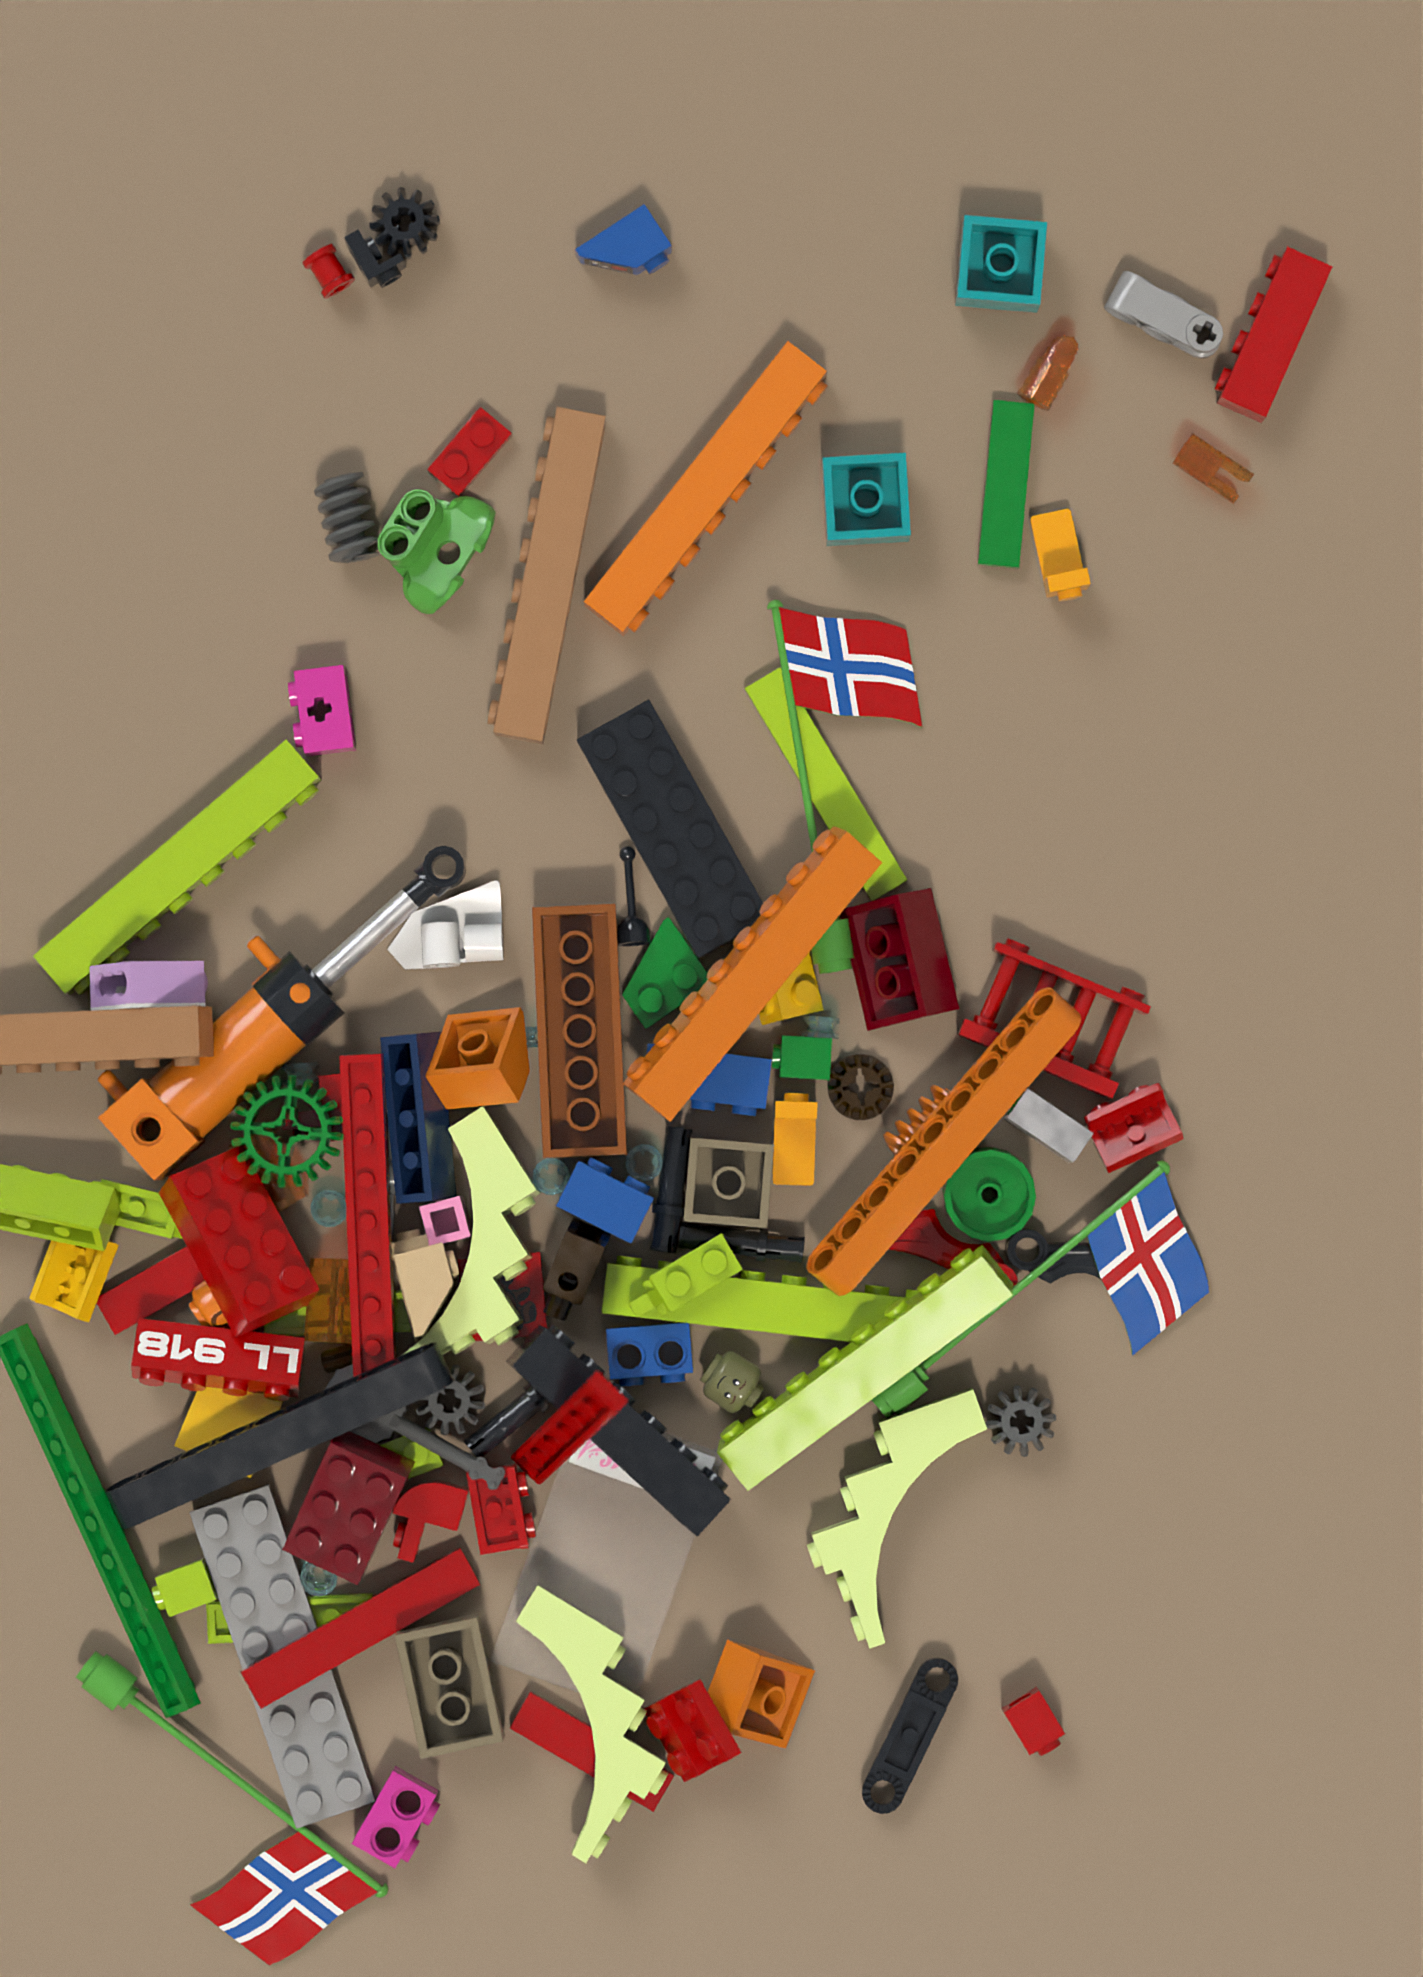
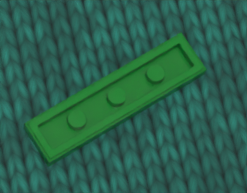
(1006, 484)

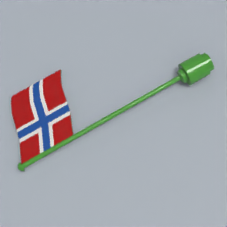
(841, 671)
(283, 1891)

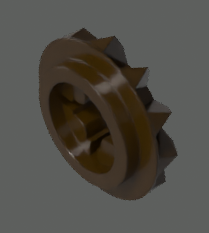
(848, 1102)

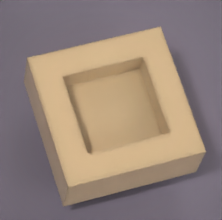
(409, 1241)

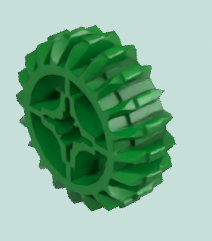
(321, 1134)

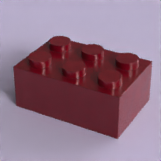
(348, 1506)

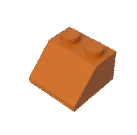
(480, 1059)
(759, 1693)

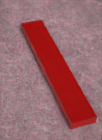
(569, 1428)
(359, 1628)

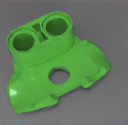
(462, 521)

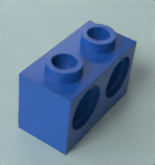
(648, 1340)

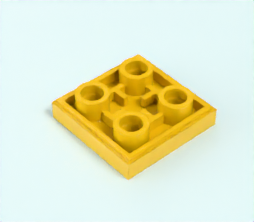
(219, 1413)

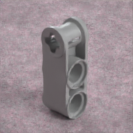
(1163, 315)

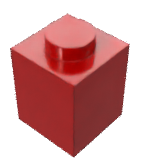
(1034, 1722)

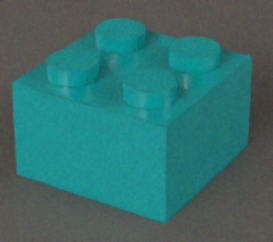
(1001, 264)
(866, 499)

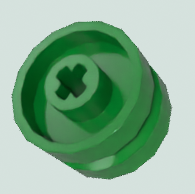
(1006, 1211)

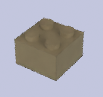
(728, 1182)

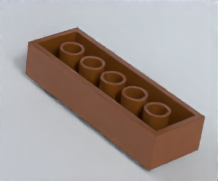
(579, 1030)

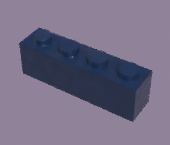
(416, 1121)

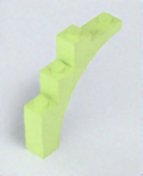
(497, 1188)
(855, 1544)
(620, 1763)

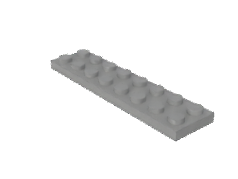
(265, 1612)

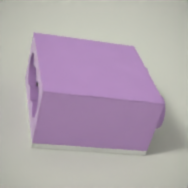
(147, 984)

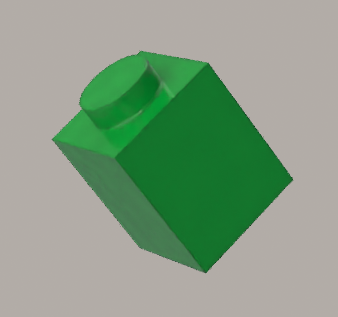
(803, 1057)

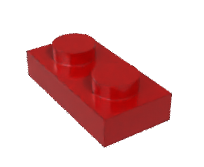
(469, 452)

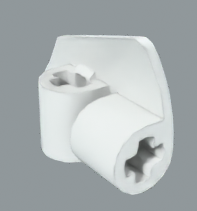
(453, 931)

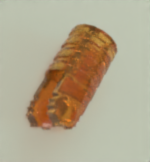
(1049, 373)
(1203, 461)

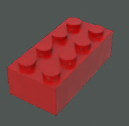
(238, 1241)

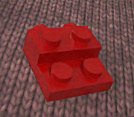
(691, 1731)

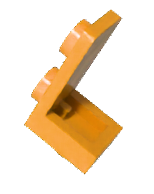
(1059, 555)
(794, 1140)

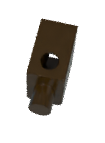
(577, 1254)

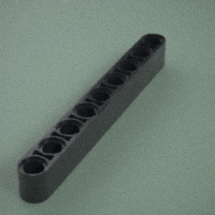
(279, 1435)

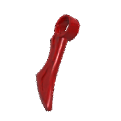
(931, 1242)

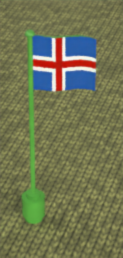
(1139, 1258)

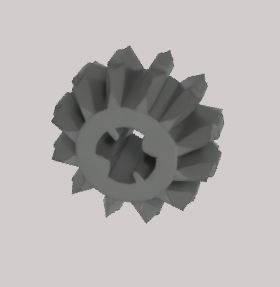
(462, 1392)
(1012, 1431)

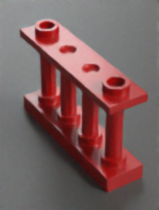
(1097, 1075)

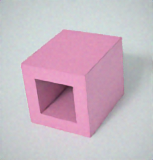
(446, 1221)

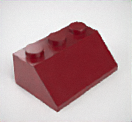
(900, 959)

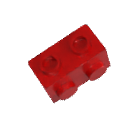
(1132, 1127)
(500, 1512)

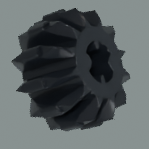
(392, 215)

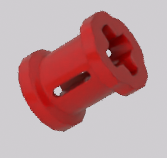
(328, 271)

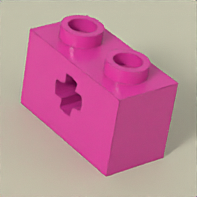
(337, 730)

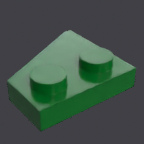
(664, 976)

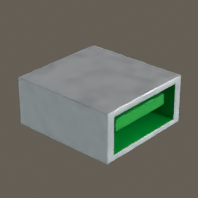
(1048, 1126)

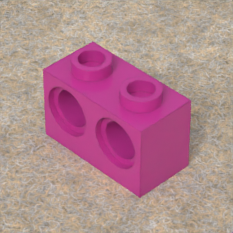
(388, 1813)

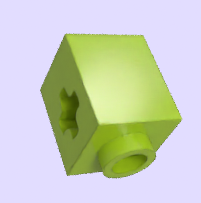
(184, 1588)

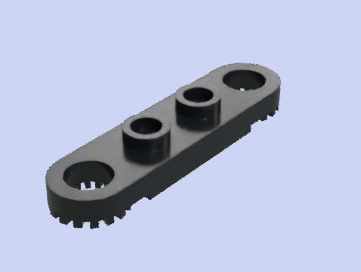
(909, 1735)

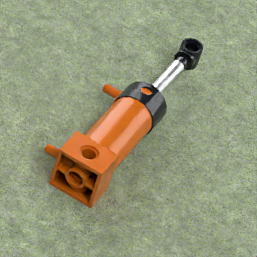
(254, 1036)

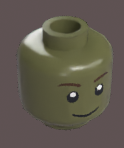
(732, 1381)

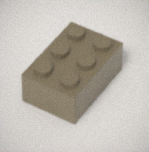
(449, 1686)

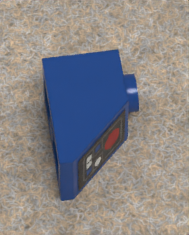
(628, 245)

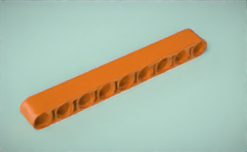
(943, 1141)

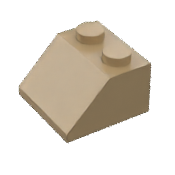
(425, 1284)

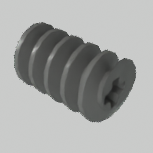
(346, 519)

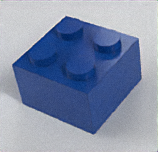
(606, 1200)

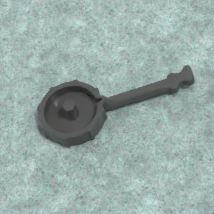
(387, 1425)

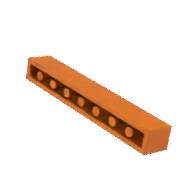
(706, 488)
(751, 972)

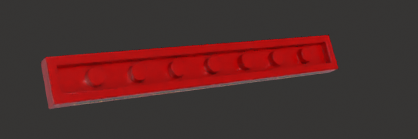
(367, 1210)

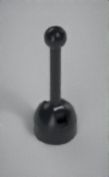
(633, 929)

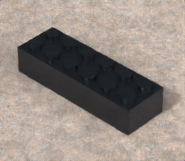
(672, 828)
(628, 1437)

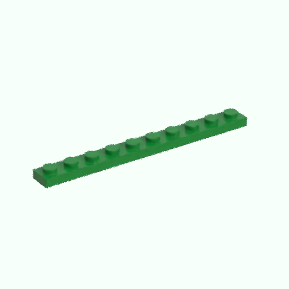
(97, 1522)

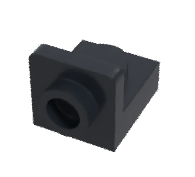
(366, 256)

